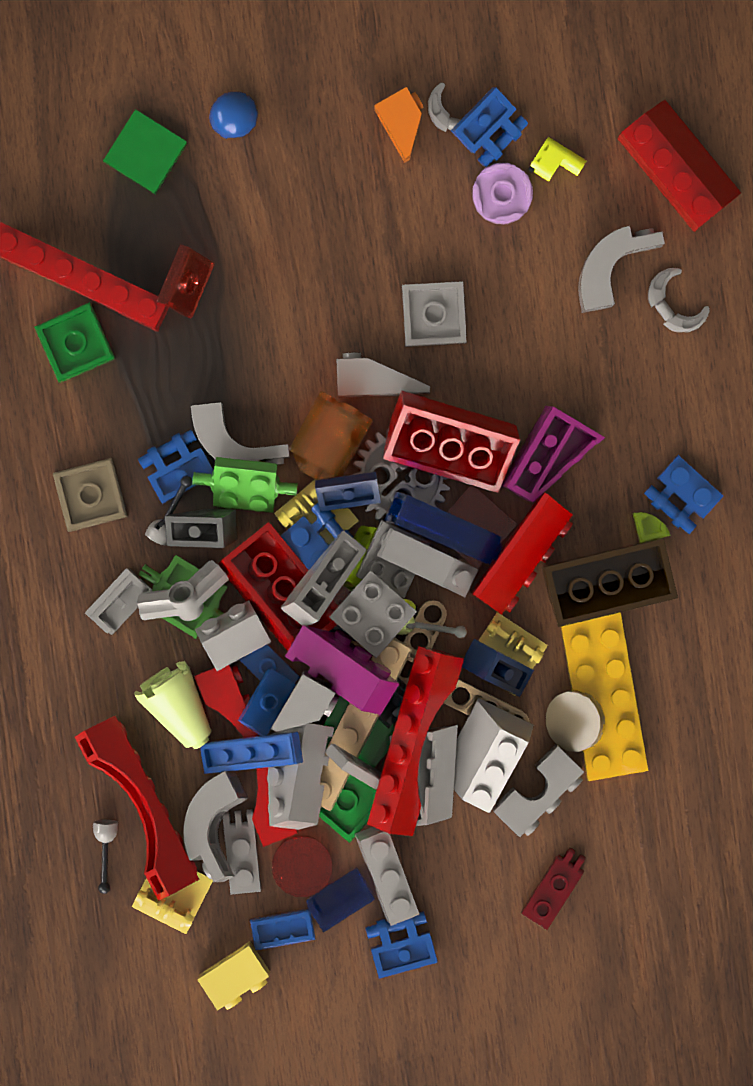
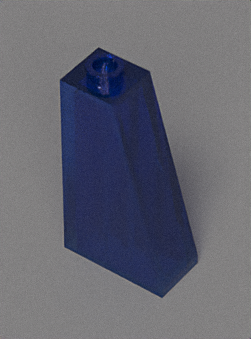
(444, 528)

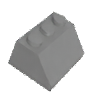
(306, 703)
(488, 753)

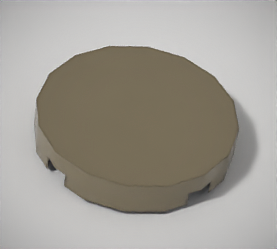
(575, 720)

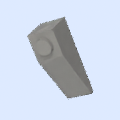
(368, 378)
(427, 562)
(323, 580)

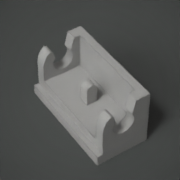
(118, 601)

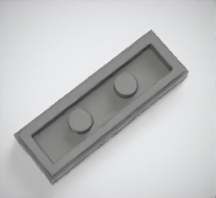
(354, 766)

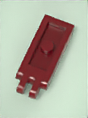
(554, 889)

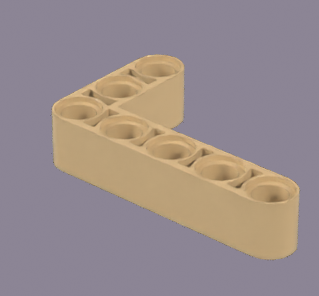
(474, 693)

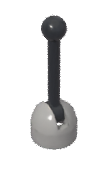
(157, 529)
(105, 832)

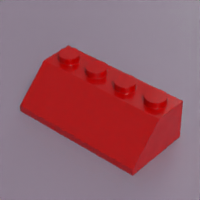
(678, 165)
(450, 441)
(522, 553)
(266, 574)

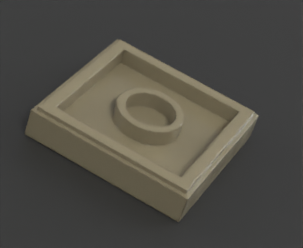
(90, 494)

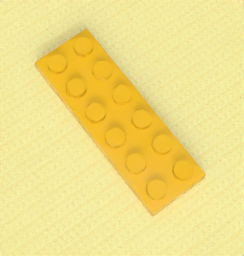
(601, 667)

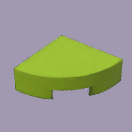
(649, 527)

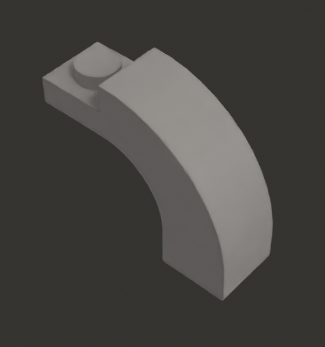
(595, 276)
(214, 437)
(203, 821)

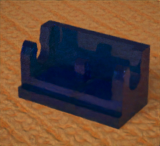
(340, 899)

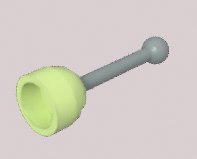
(459, 631)

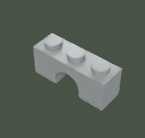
(522, 812)
(387, 875)

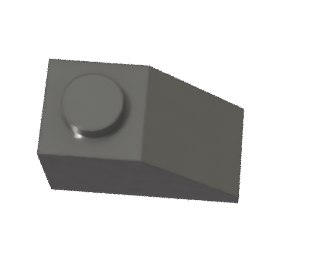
(202, 528)

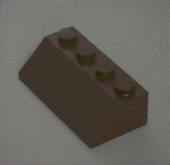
(610, 582)

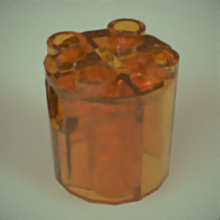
(329, 438)

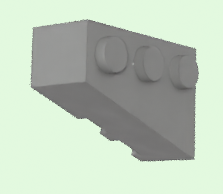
(296, 788)

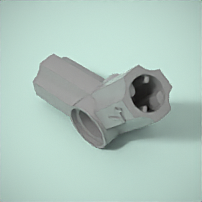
(184, 597)

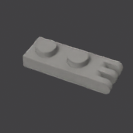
(242, 853)

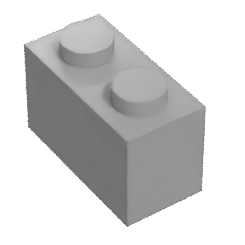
(232, 635)

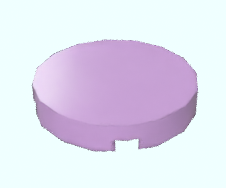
(502, 193)

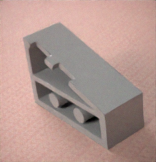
(437, 774)

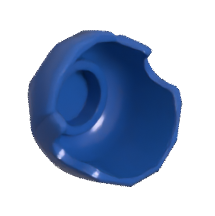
(233, 115)

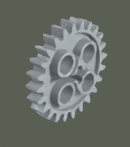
(374, 459)

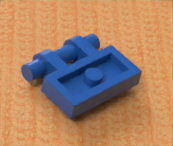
(483, 120)
(167, 478)
(688, 487)
(306, 537)
(404, 953)

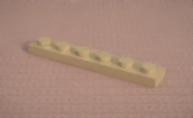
(357, 726)

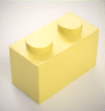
(234, 976)

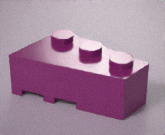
(548, 452)
(345, 667)

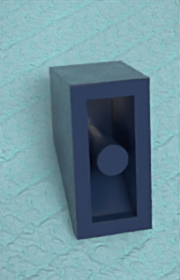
(497, 668)

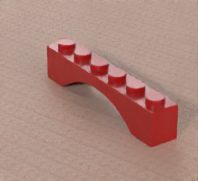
(81, 277)
(223, 693)
(397, 794)
(167, 863)

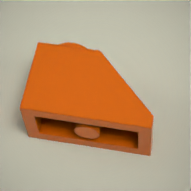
(401, 119)

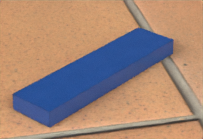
(251, 752)

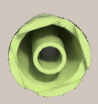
(176, 705)

